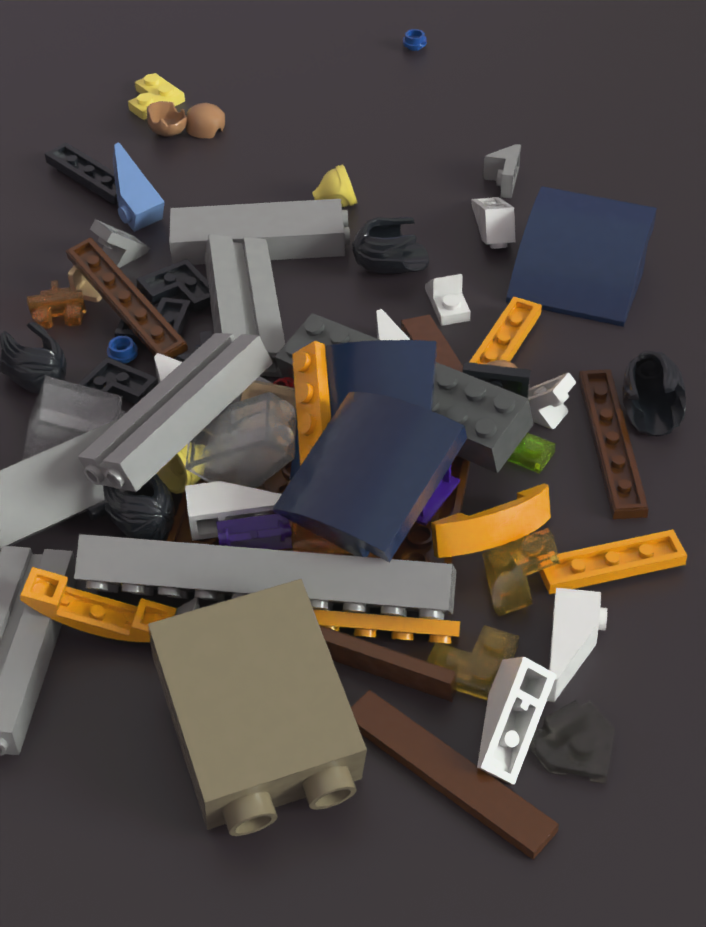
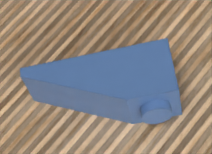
(136, 197)

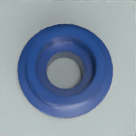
(414, 39)
(122, 349)

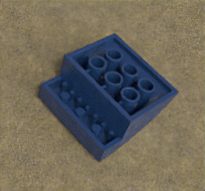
(582, 255)
(379, 367)
(371, 473)

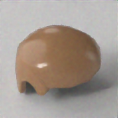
(165, 119)
(204, 120)

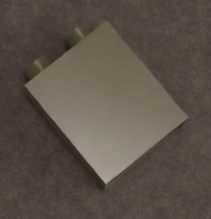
(257, 707)

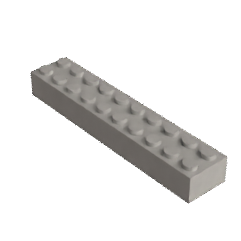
(237, 571)

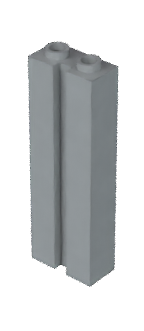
(290, 228)
(244, 292)
(175, 411)
(47, 489)
(25, 640)

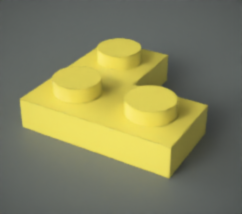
(151, 90)

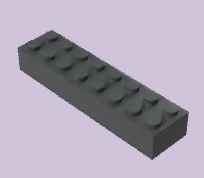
(491, 415)

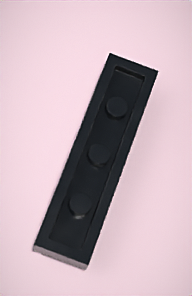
(84, 170)

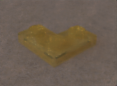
(511, 563)
(477, 669)

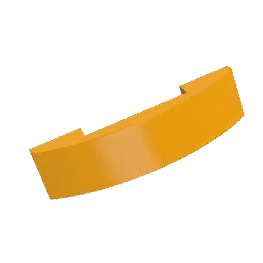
(492, 527)
(91, 612)

